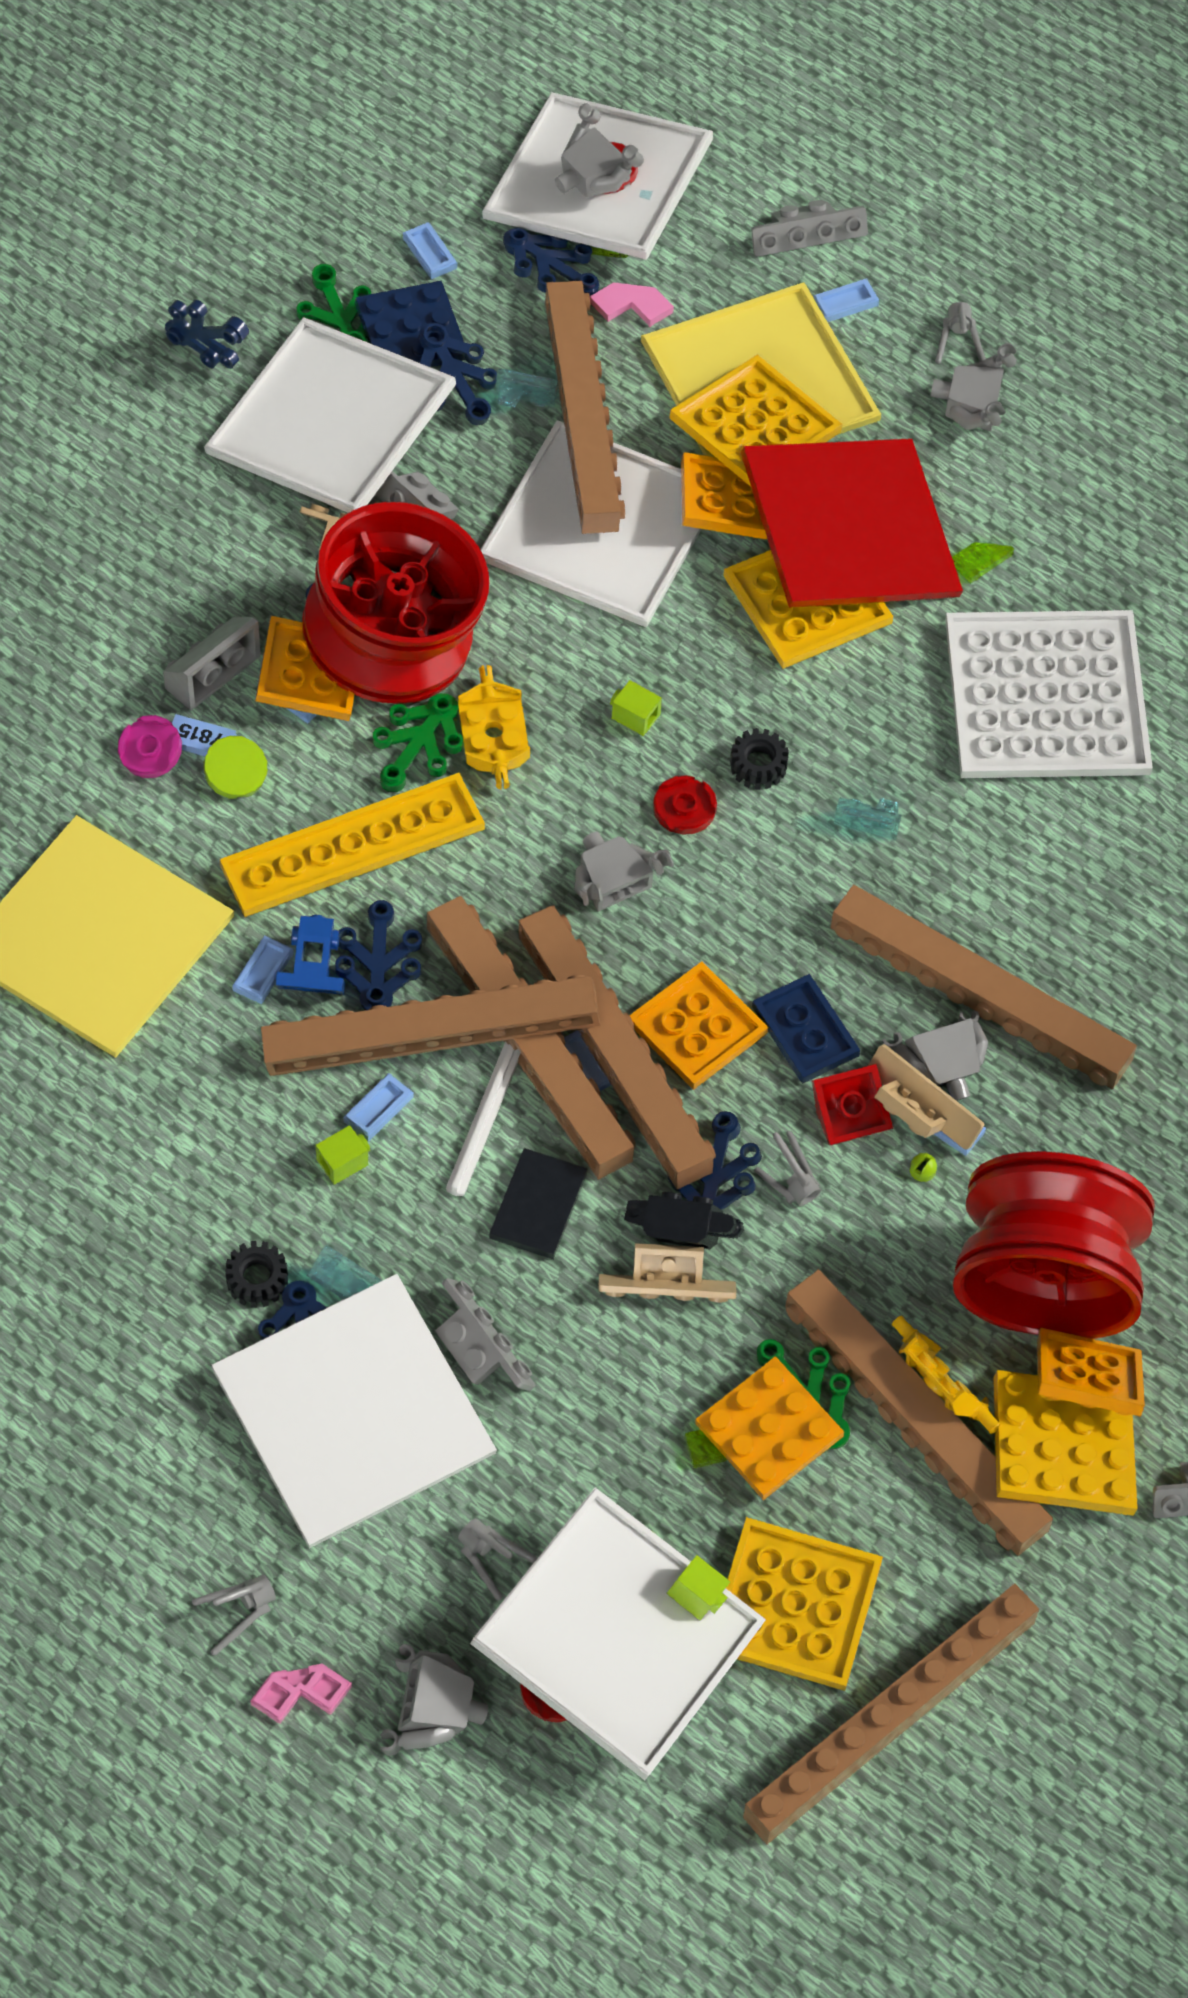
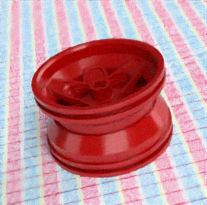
(378, 630)
(1054, 1244)

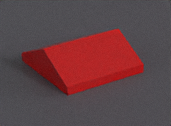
(849, 1105)

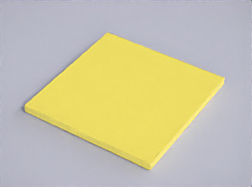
(780, 328)
(102, 935)

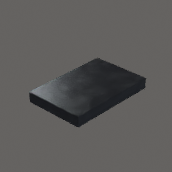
(538, 1203)

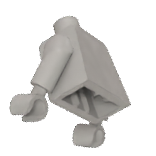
(594, 162)
(976, 390)
(615, 870)
(946, 1053)
(434, 1701)

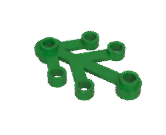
(339, 317)
(419, 736)
(815, 1382)

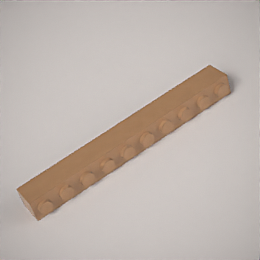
(583, 407)
(983, 987)
(430, 1025)
(622, 1054)
(542, 1057)
(914, 1409)
(890, 1714)

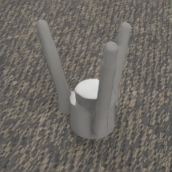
(960, 321)
(802, 1184)
(481, 1540)
(253, 1593)

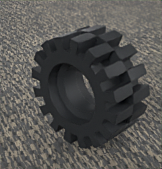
(759, 743)
(256, 1292)

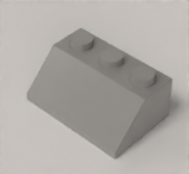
(213, 661)

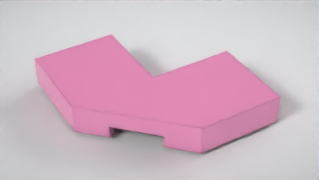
(642, 299)
(285, 1688)

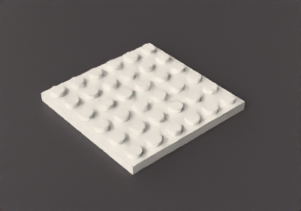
(1047, 694)

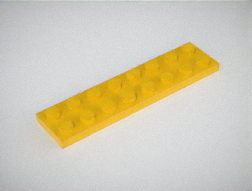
(351, 844)

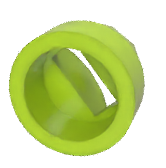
(929, 1169)

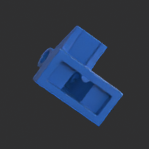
(313, 975)

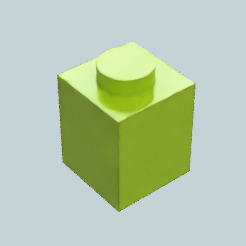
(635, 707)
(342, 1154)
(699, 1588)

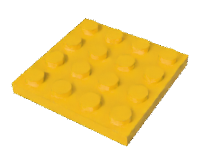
(752, 409)
(798, 631)
(1061, 1450)
(811, 1600)

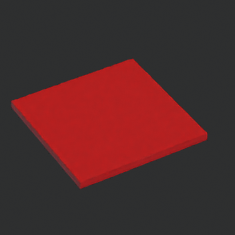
(851, 522)

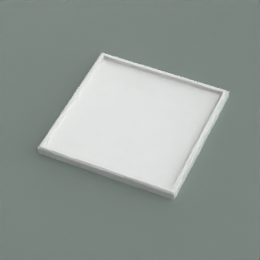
(609, 221)
(330, 416)
(612, 570)
(353, 1410)
(608, 1642)

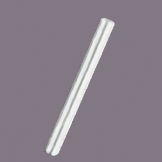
(483, 1121)

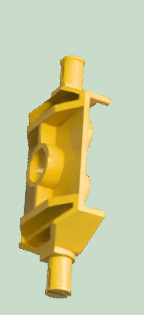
(498, 707)
(920, 1355)

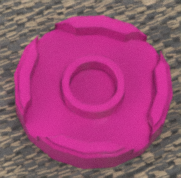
(150, 746)

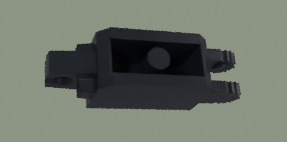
(683, 1221)

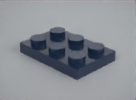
(806, 1028)

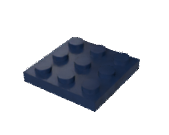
(398, 315)

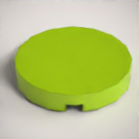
(235, 767)

